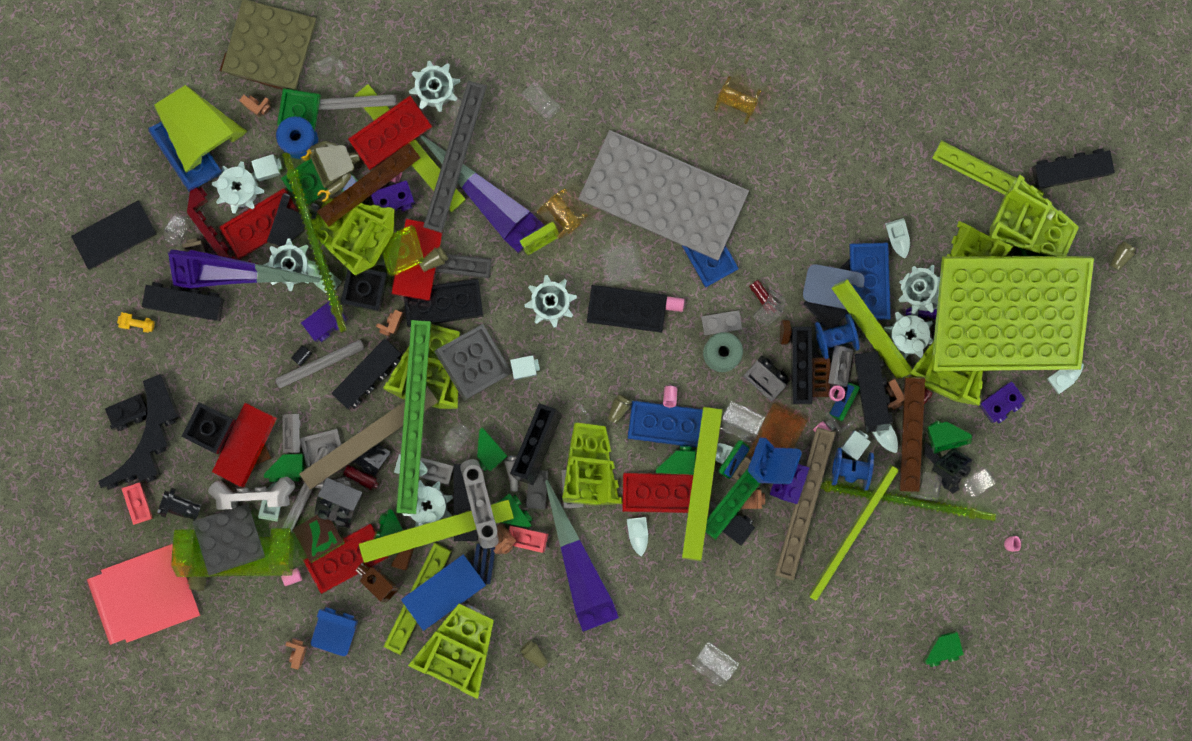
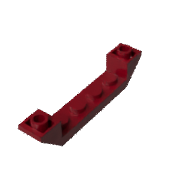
(197, 199)

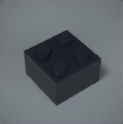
(365, 290)
(208, 428)
(338, 503)

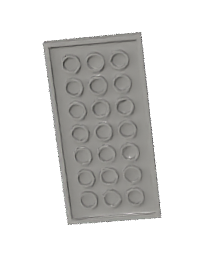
(663, 195)

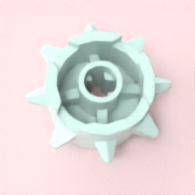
(425, 81)
(226, 184)
(287, 253)
(921, 289)
(552, 312)
(919, 329)
(438, 502)

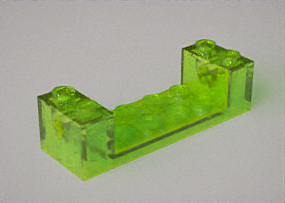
(278, 552)

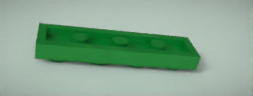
(731, 505)

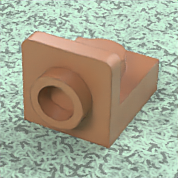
(252, 104)
(394, 321)
(894, 391)
(755, 501)
(505, 542)
(298, 655)

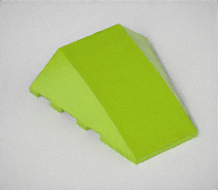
(195, 125)
(1032, 222)
(358, 235)
(975, 243)
(437, 377)
(955, 385)
(589, 468)
(457, 650)

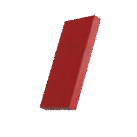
(390, 133)
(252, 227)
(414, 281)
(244, 445)
(656, 492)
(342, 562)

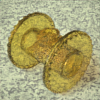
(737, 100)
(562, 213)

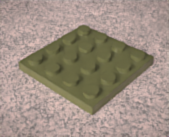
(269, 45)

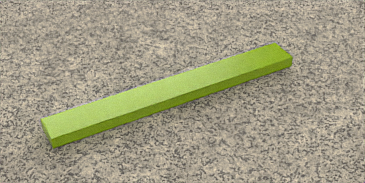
(425, 165)
(702, 484)
(853, 532)
(429, 533)

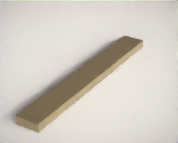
(359, 444)
(804, 509)

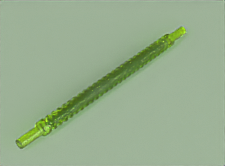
(335, 309)
(972, 513)

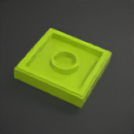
(539, 238)

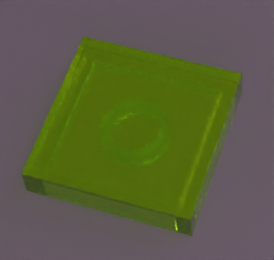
(402, 251)

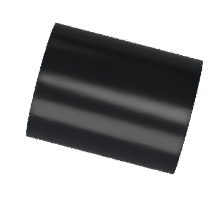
(301, 355)

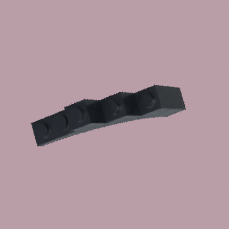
(154, 438)

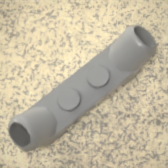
(228, 499)
(479, 503)

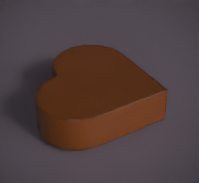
(785, 332)

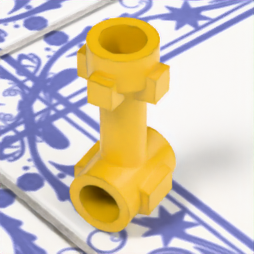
(125, 321)

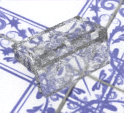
(741, 422)
(715, 664)

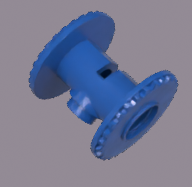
(289, 130)
(837, 336)
(852, 469)

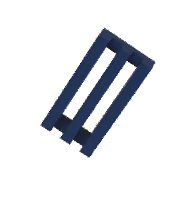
(488, 581)

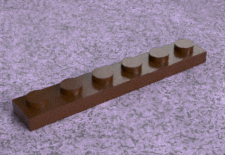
(368, 184)
(912, 434)

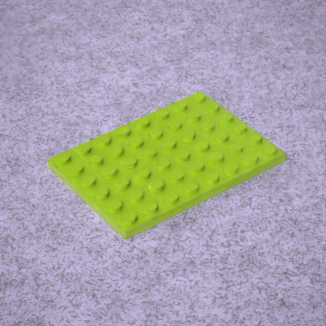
(1012, 313)

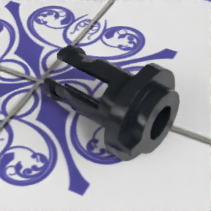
(177, 506)

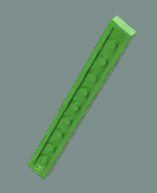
(413, 417)

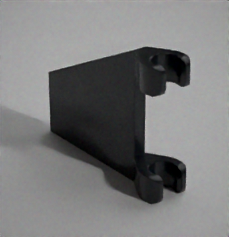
(288, 222)

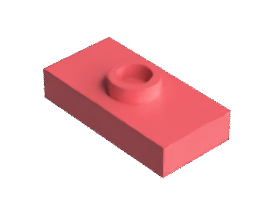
(137, 503)
(529, 539)

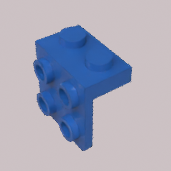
(773, 463)
(334, 631)

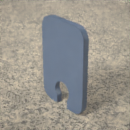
(821, 280)

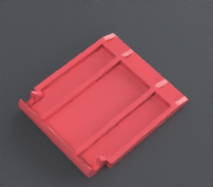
(142, 596)

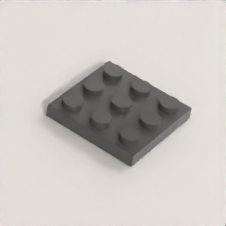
(473, 362)
(228, 539)

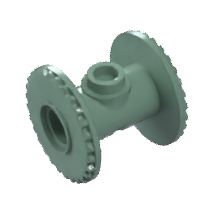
(731, 344)

